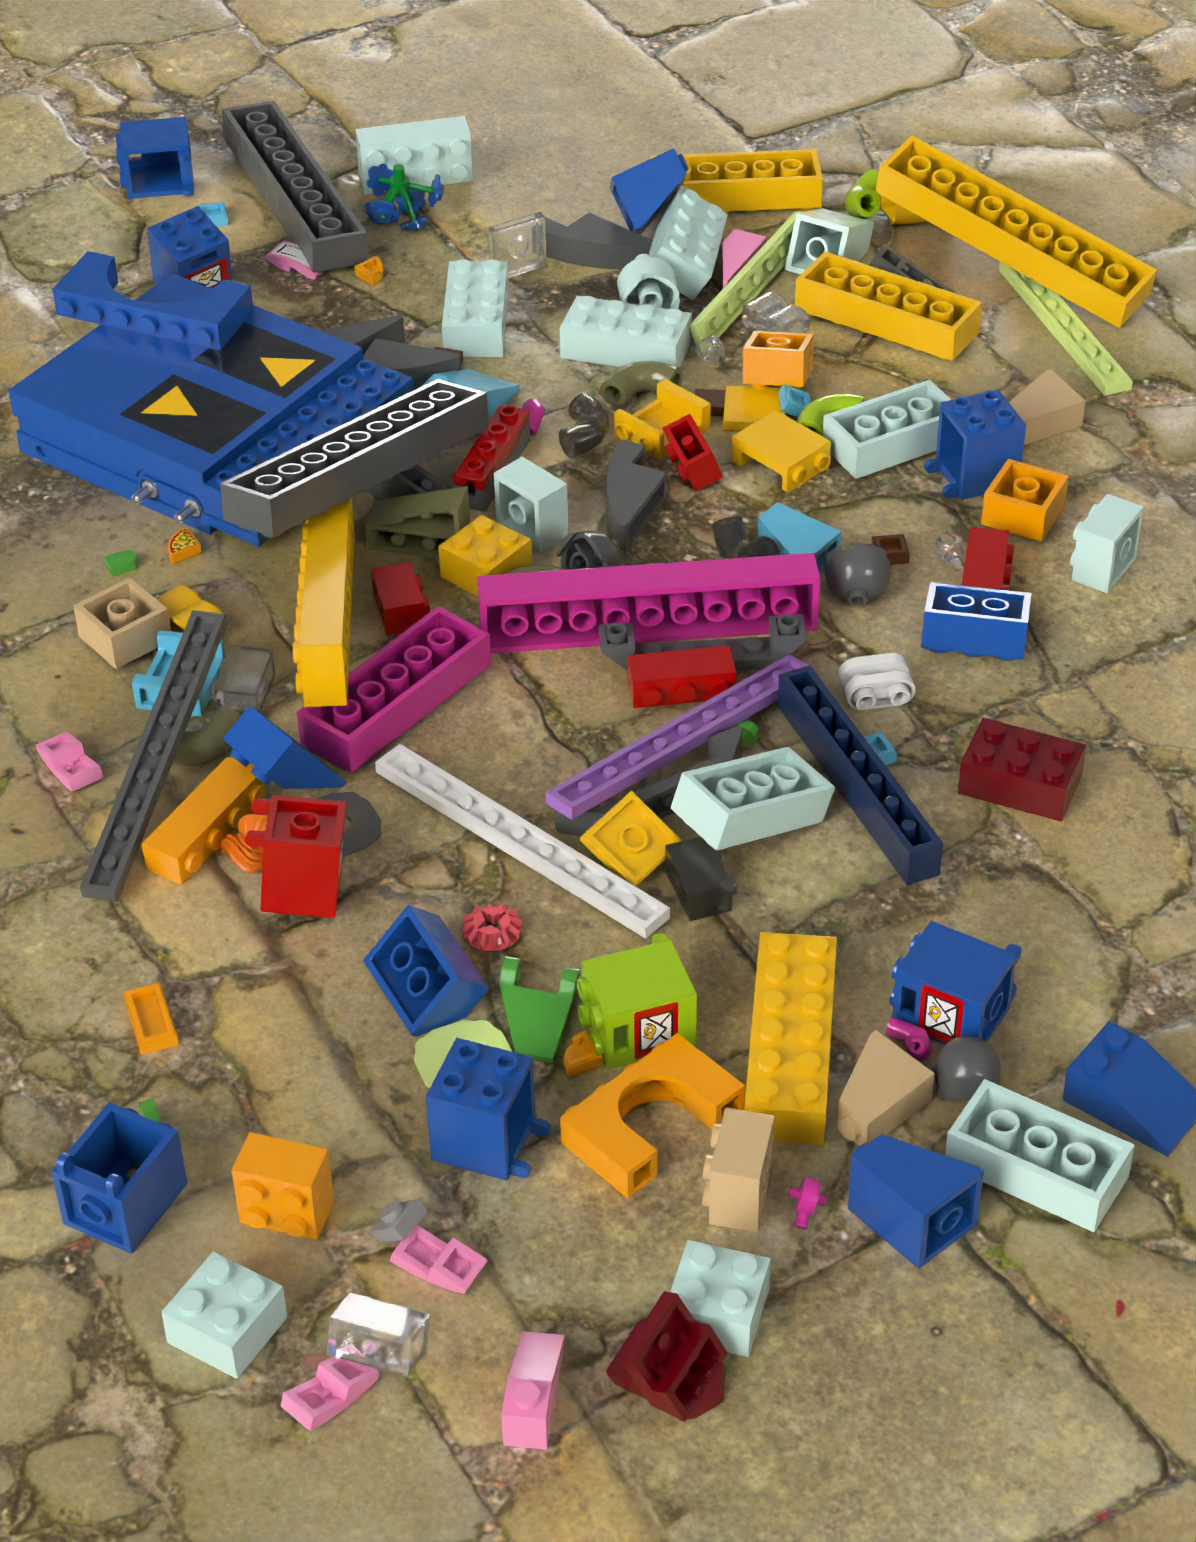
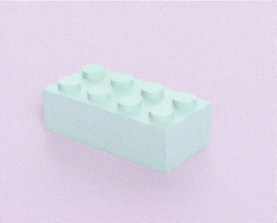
(422, 148)
(689, 239)
(476, 307)
(623, 333)
(885, 429)
(752, 798)
(1041, 1154)

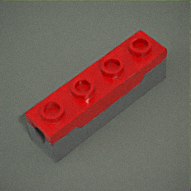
(495, 448)

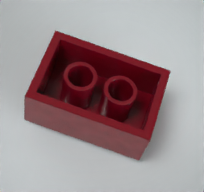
(1021, 769)

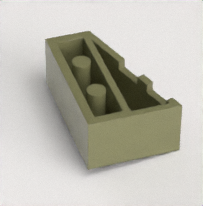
(417, 521)

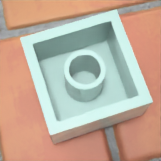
(531, 503)
(1106, 543)
(724, 1291)
(224, 1314)

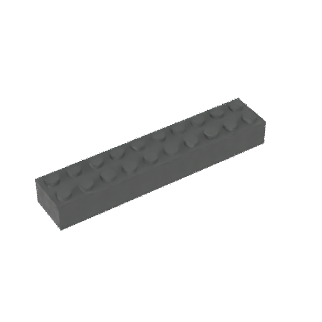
(295, 186)
(353, 457)

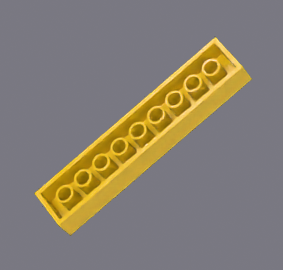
(1016, 231)
(325, 607)

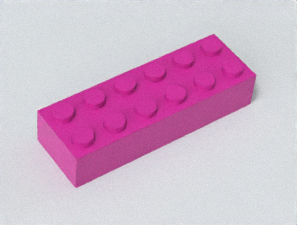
(396, 689)

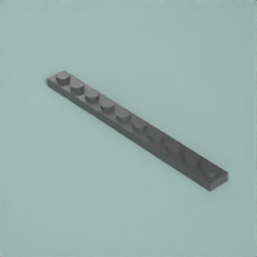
(153, 757)

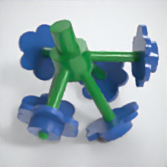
(407, 195)

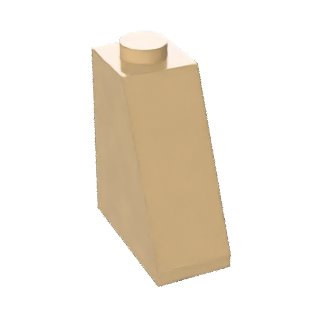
(1048, 407)
(882, 1091)

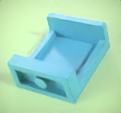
(148, 686)

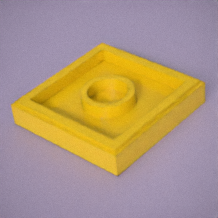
(748, 405)
(630, 839)

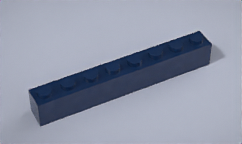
(860, 775)

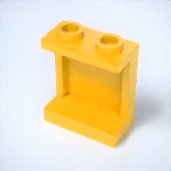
(646, 424)
(783, 447)

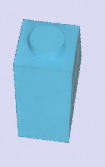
(798, 533)

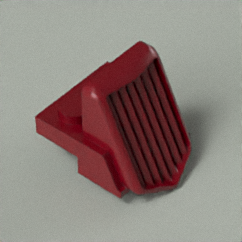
(672, 1361)

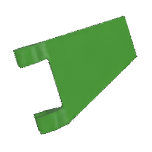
(536, 1016)

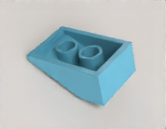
(497, 390)

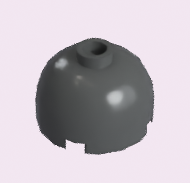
(588, 550)
(857, 573)

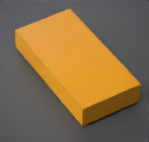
(150, 1018)

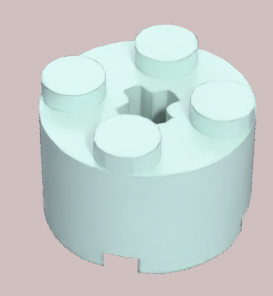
(649, 282)

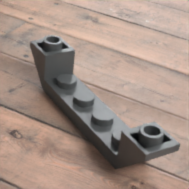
(753, 653)
(660, 795)

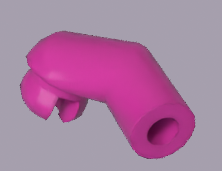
(536, 413)
(914, 1038)

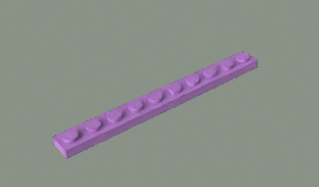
(669, 741)

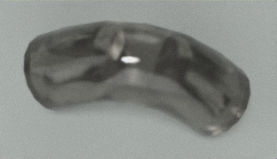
(589, 429)
(733, 541)

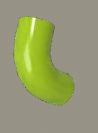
(861, 198)
(813, 413)

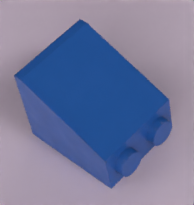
(647, 188)
(913, 1196)

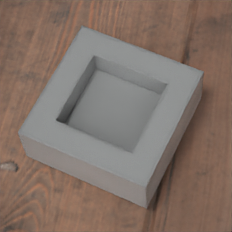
(398, 1220)

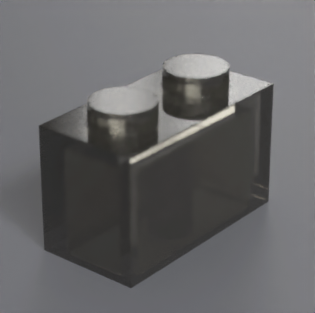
(699, 878)

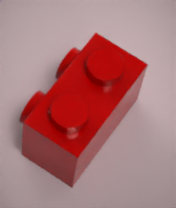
(692, 452)
(399, 597)

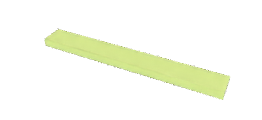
(745, 285)
(1070, 333)

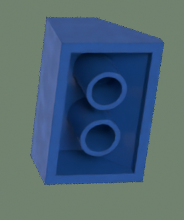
(976, 621)
(424, 972)

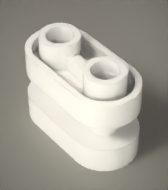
(876, 681)

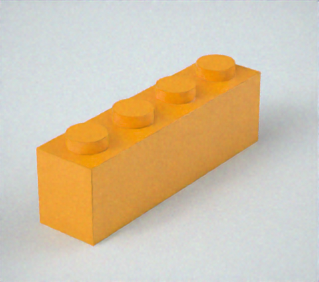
(202, 821)

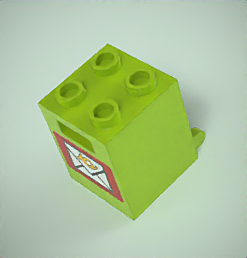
(636, 1001)

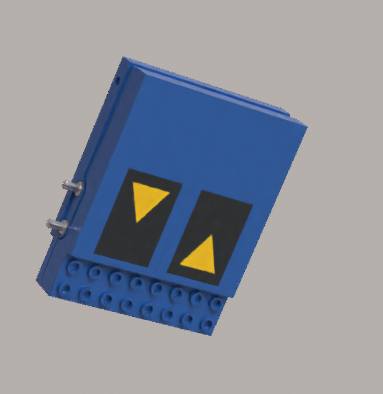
(181, 418)

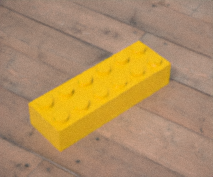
(756, 179)
(888, 306)
(792, 1034)

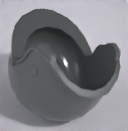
(963, 1067)

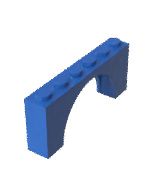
(203, 321)

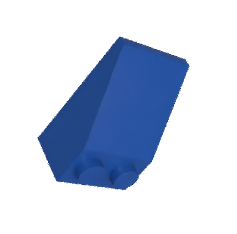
(277, 755)
(1131, 1089)

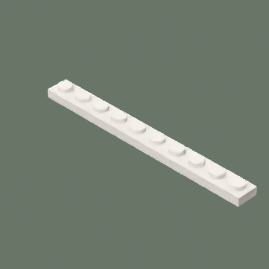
(524, 841)

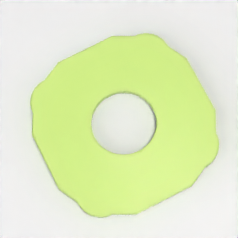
(434, 1047)

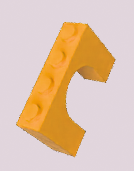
(669, 1073)

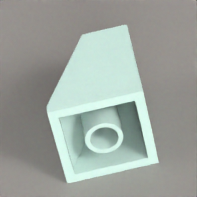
(829, 232)

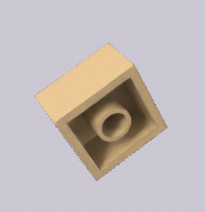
(121, 622)
(739, 1169)

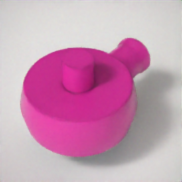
(807, 1198)

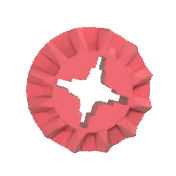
(489, 937)

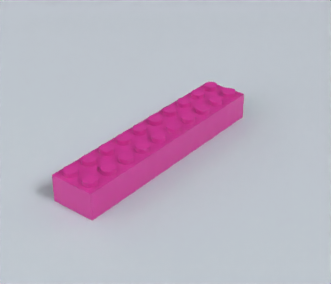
(659, 599)

